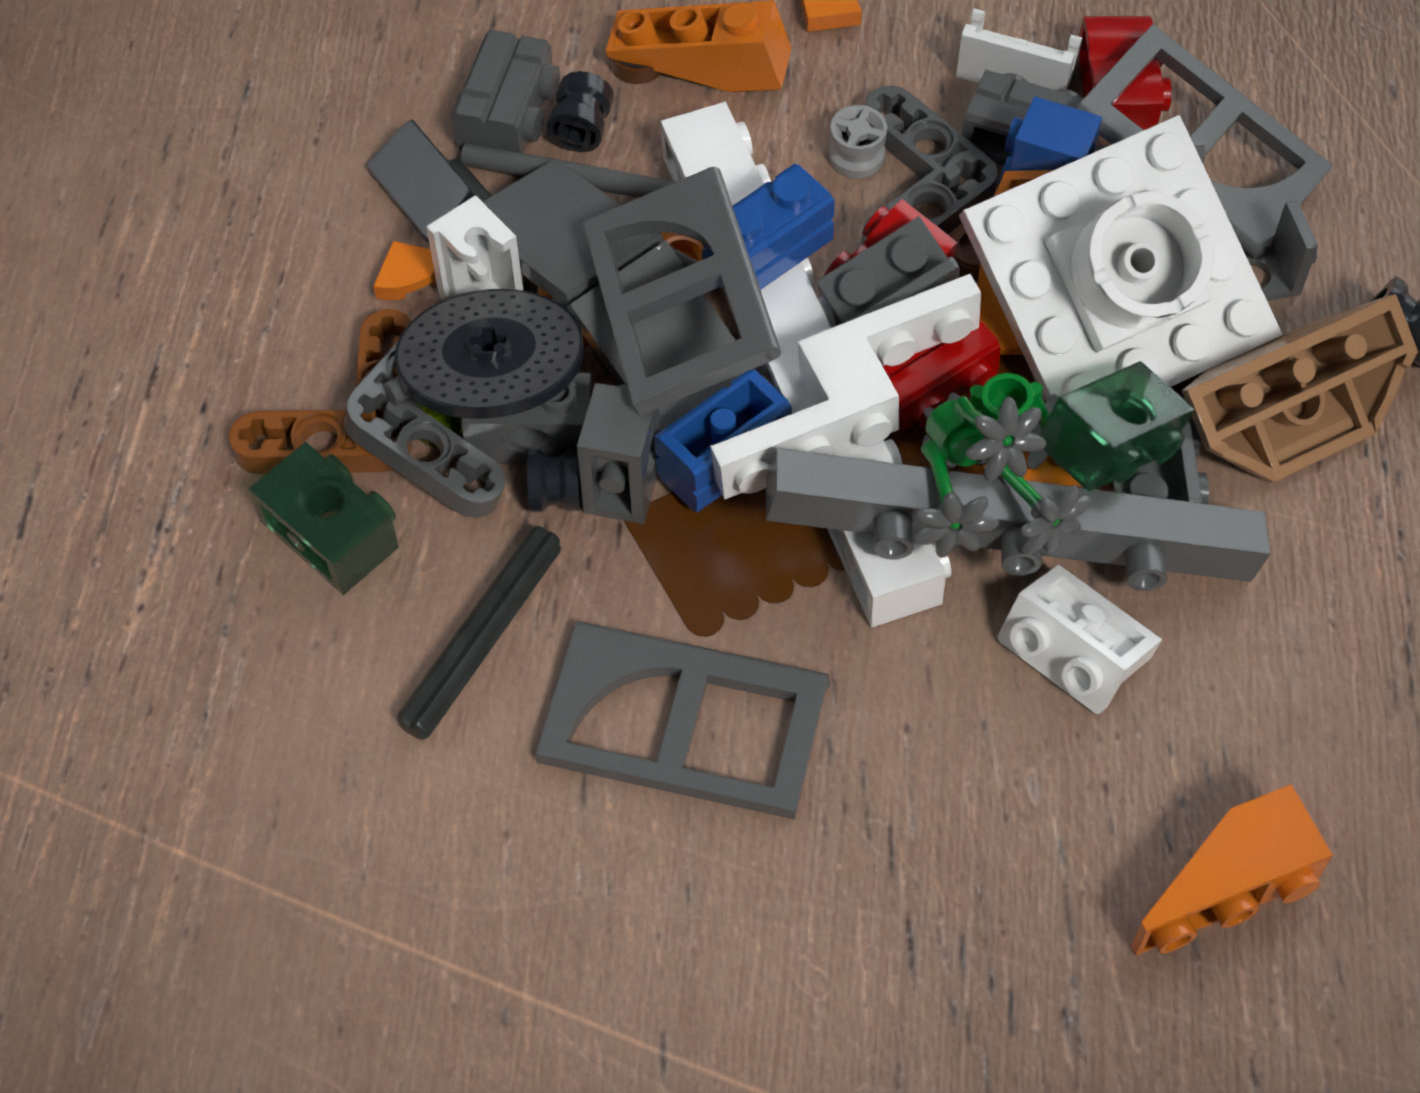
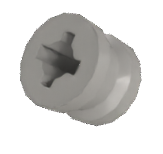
(852, 127)

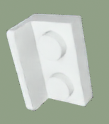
(1076, 637)

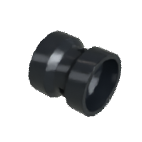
(580, 111)

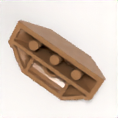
(1305, 391)

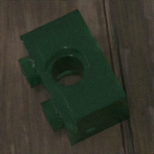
(1116, 426)
(337, 546)

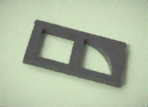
(701, 210)
(1251, 211)
(608, 658)

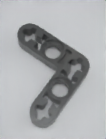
(940, 171)
(419, 425)

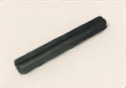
(478, 633)

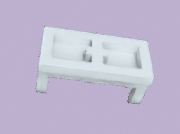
(1006, 54)
(473, 251)

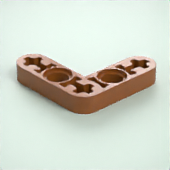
(307, 422)

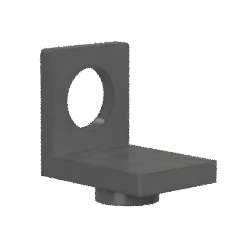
(1289, 255)

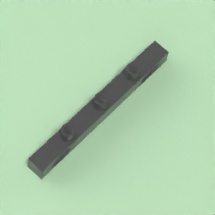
(1116, 528)

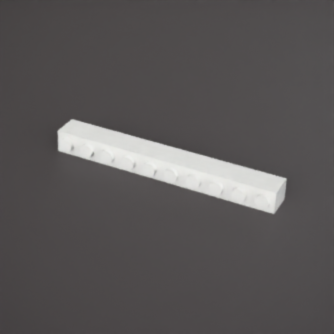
(883, 586)

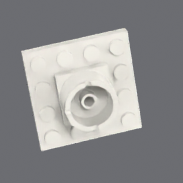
(1121, 265)

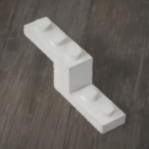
(849, 384)

